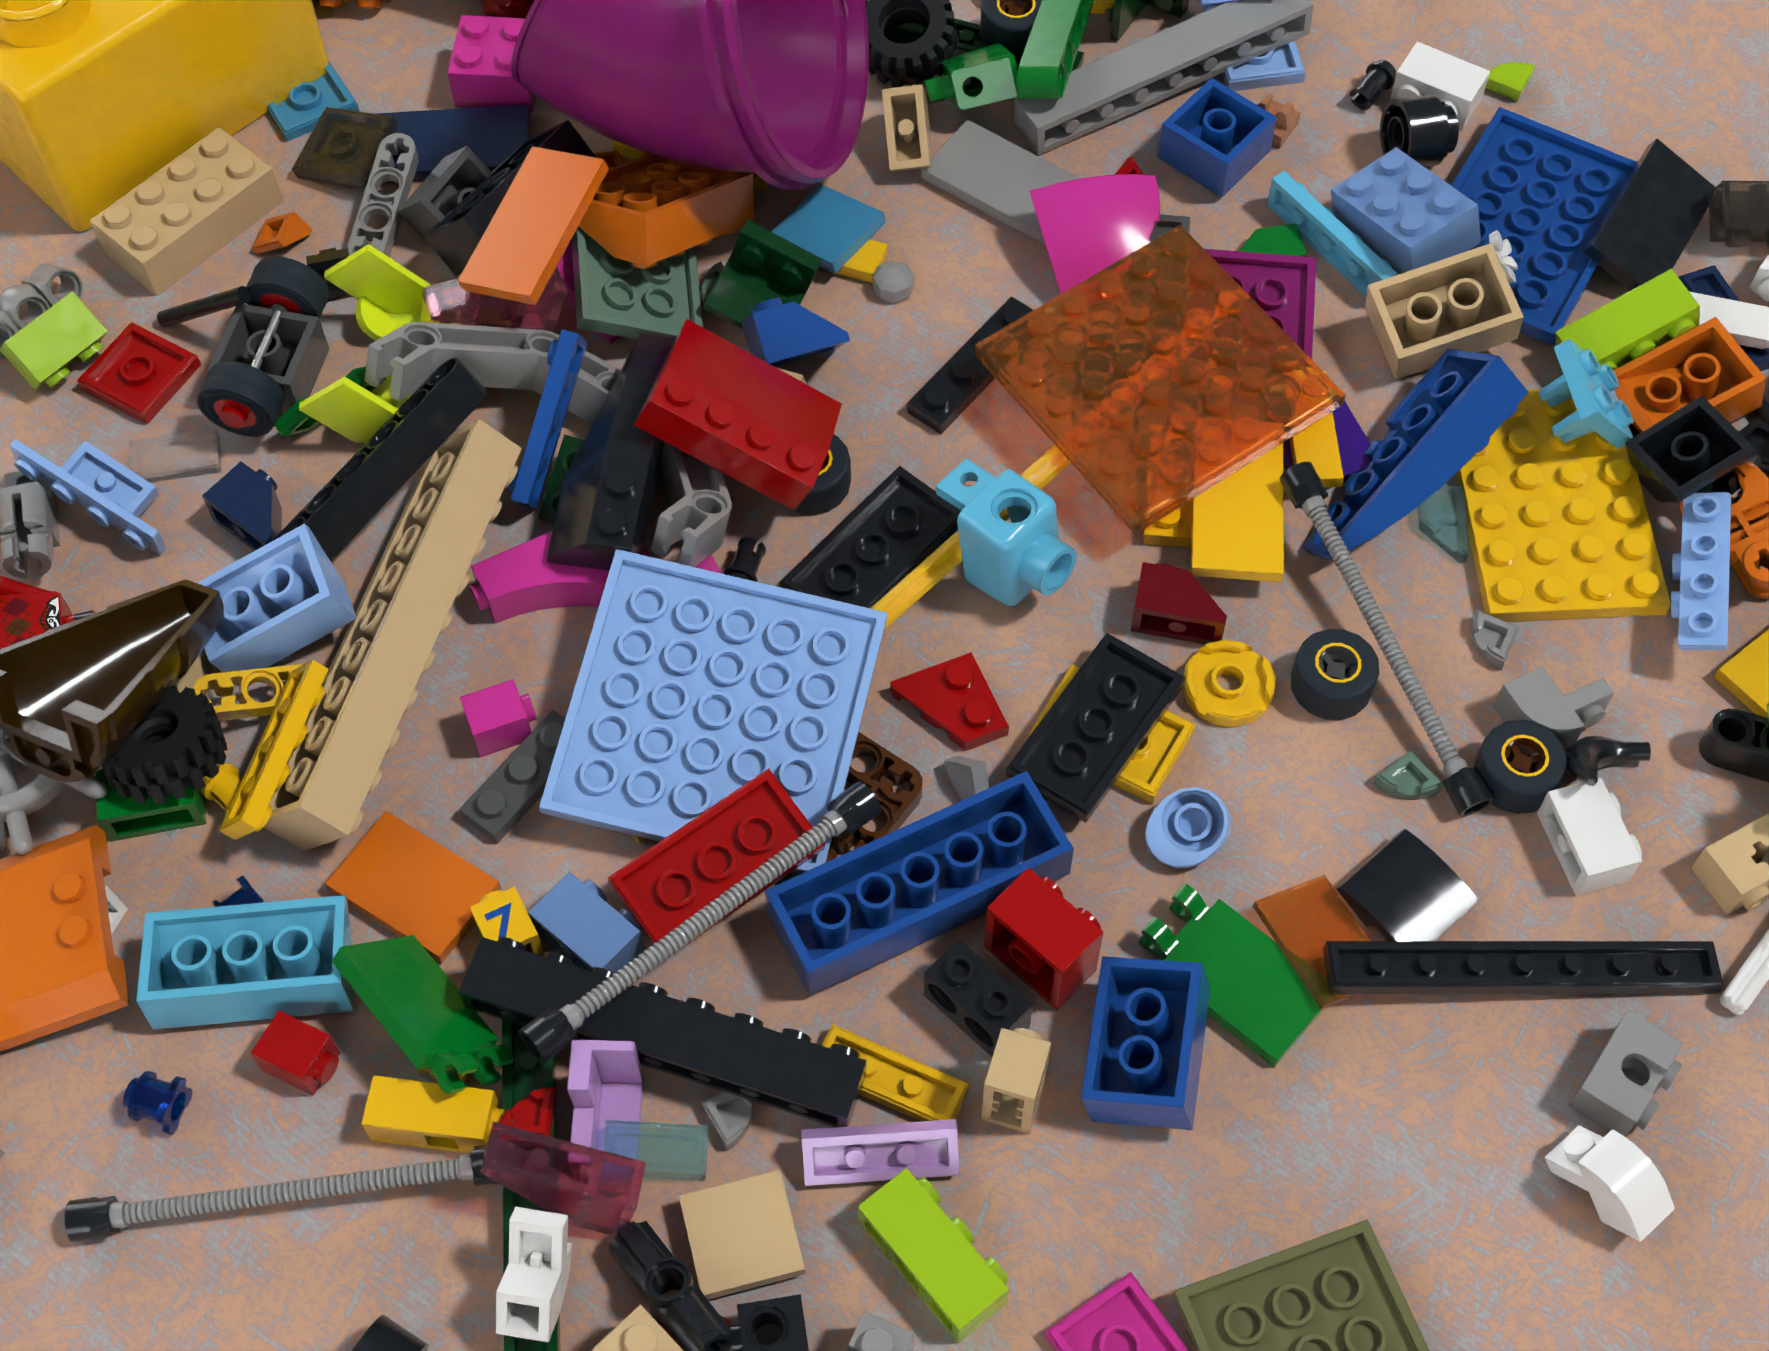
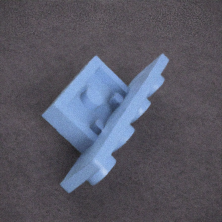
(99, 484)
(1703, 572)

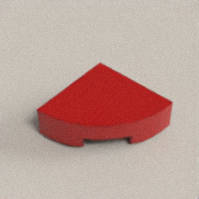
(533, 1112)

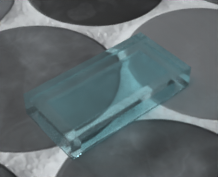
(667, 1148)

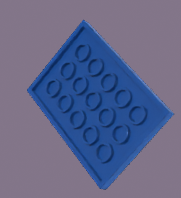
(1548, 201)

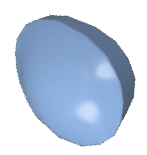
(1188, 827)

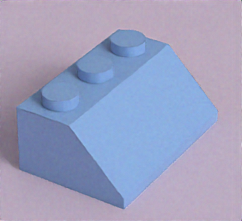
(276, 602)

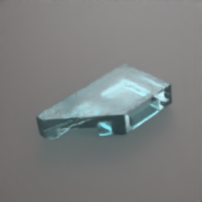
(1444, 521)

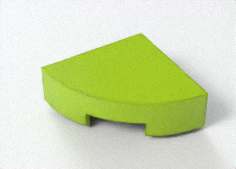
(1510, 79)

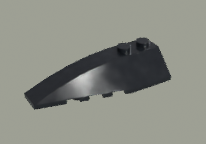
(615, 471)

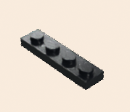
(962, 376)

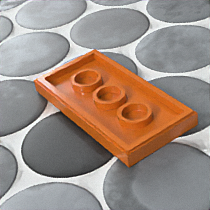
(533, 225)

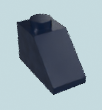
(246, 505)

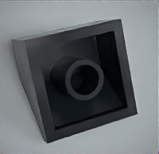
(1687, 451)

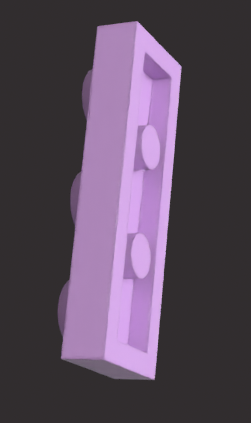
(880, 1152)

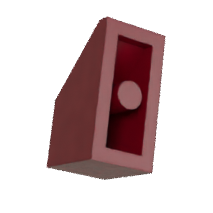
(1175, 606)

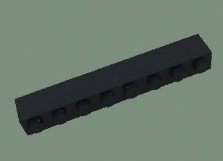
(673, 1034)

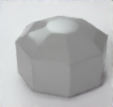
(893, 281)

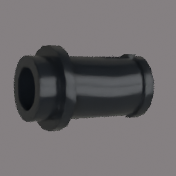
(1378, 77)
(746, 562)

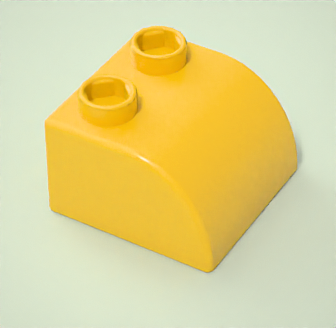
(126, 86)

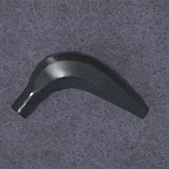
(1596, 752)

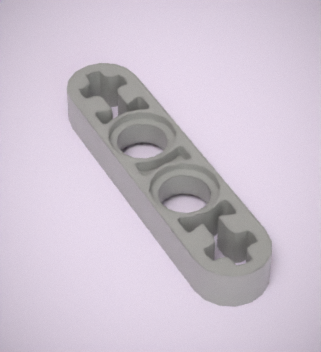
(386, 205)

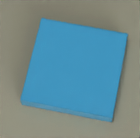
(307, 103)
(831, 226)

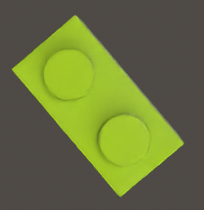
(55, 341)

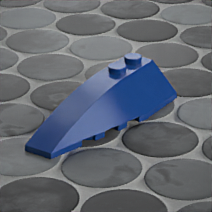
(1428, 442)

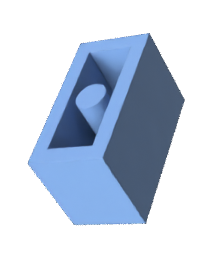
(585, 927)

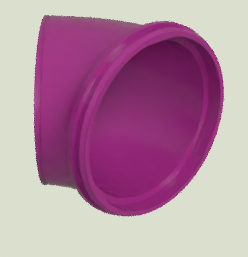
(707, 80)

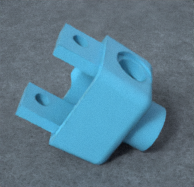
(1000, 555)

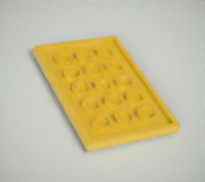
(1559, 523)

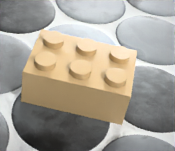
(1443, 307)

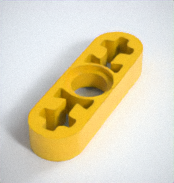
(224, 686)

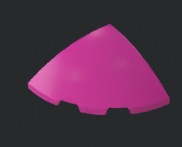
(1095, 222)

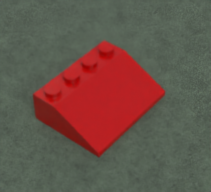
(740, 415)

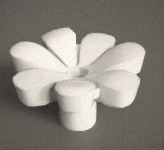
(1502, 250)

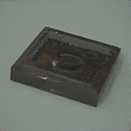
(343, 147)

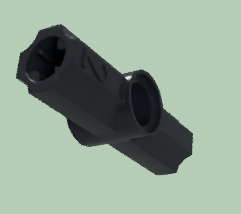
(656, 1271)

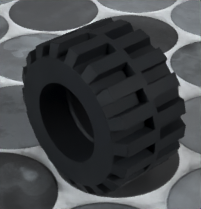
(915, 60)

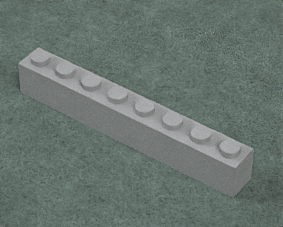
(1160, 68)

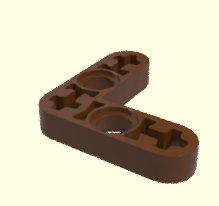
(894, 806)

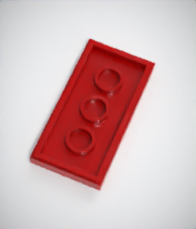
(711, 856)

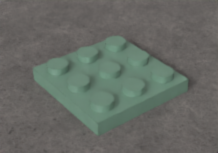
(632, 300)

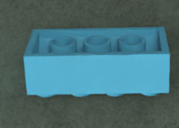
(244, 962)

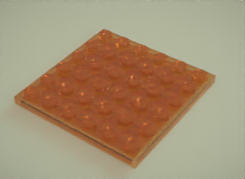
(1158, 377)

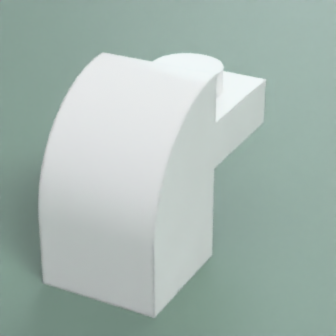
(1619, 1178)
(535, 1276)

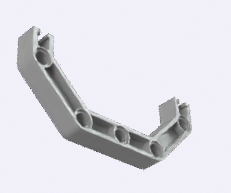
(519, 361)

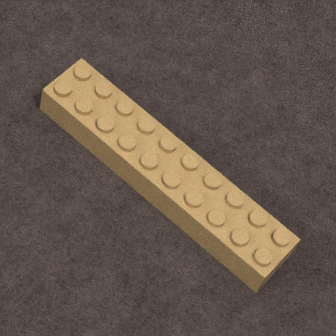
(393, 637)

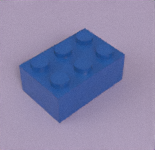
(1146, 1043)

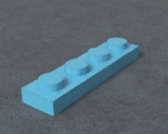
(1326, 233)

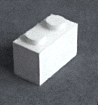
(1444, 76)
(1589, 836)

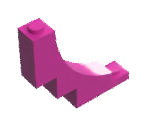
(525, 582)

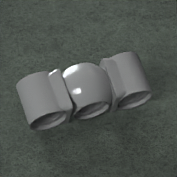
(37, 294)

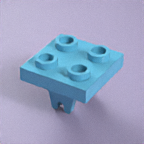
(1592, 394)

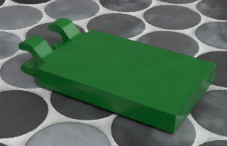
(1250, 978)
(422, 1011)

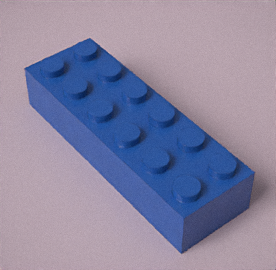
(915, 882)

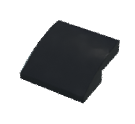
(1407, 891)

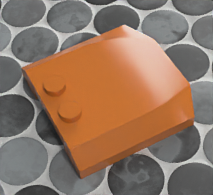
(57, 939)

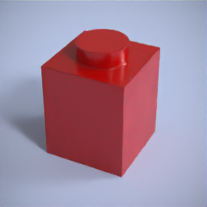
(296, 1053)

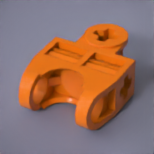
(1750, 530)

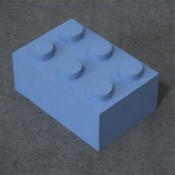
(1406, 212)

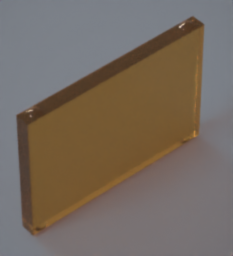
(1302, 923)

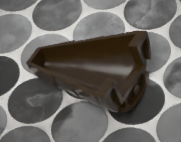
(91, 681)

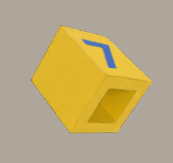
(505, 915)

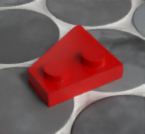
(954, 700)

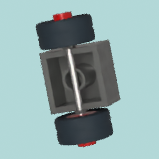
(268, 349)

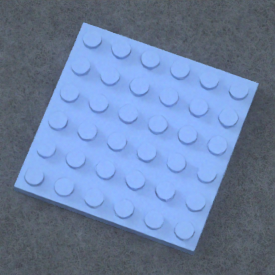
(701, 690)

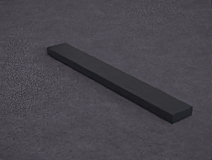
(1522, 967)

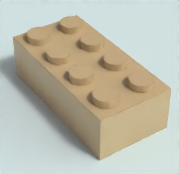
(187, 211)

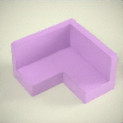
(603, 1086)

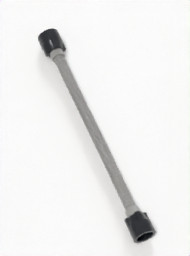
(1462, 784)
(555, 1028)
(100, 1217)

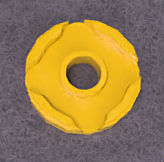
(1225, 706)

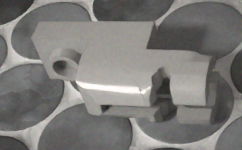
(27, 524)

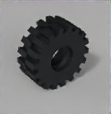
(185, 756)

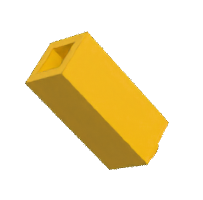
(427, 1116)

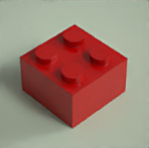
(1043, 937)

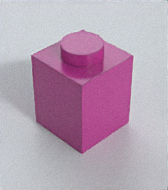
(498, 717)

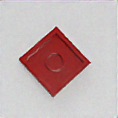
(139, 372)

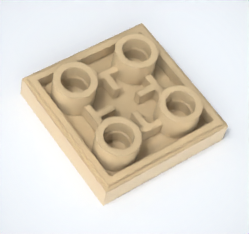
(741, 1235)

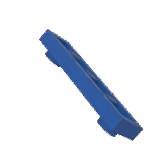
(565, 361)

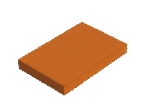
(412, 885)

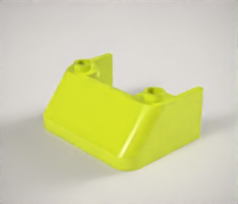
(385, 301)

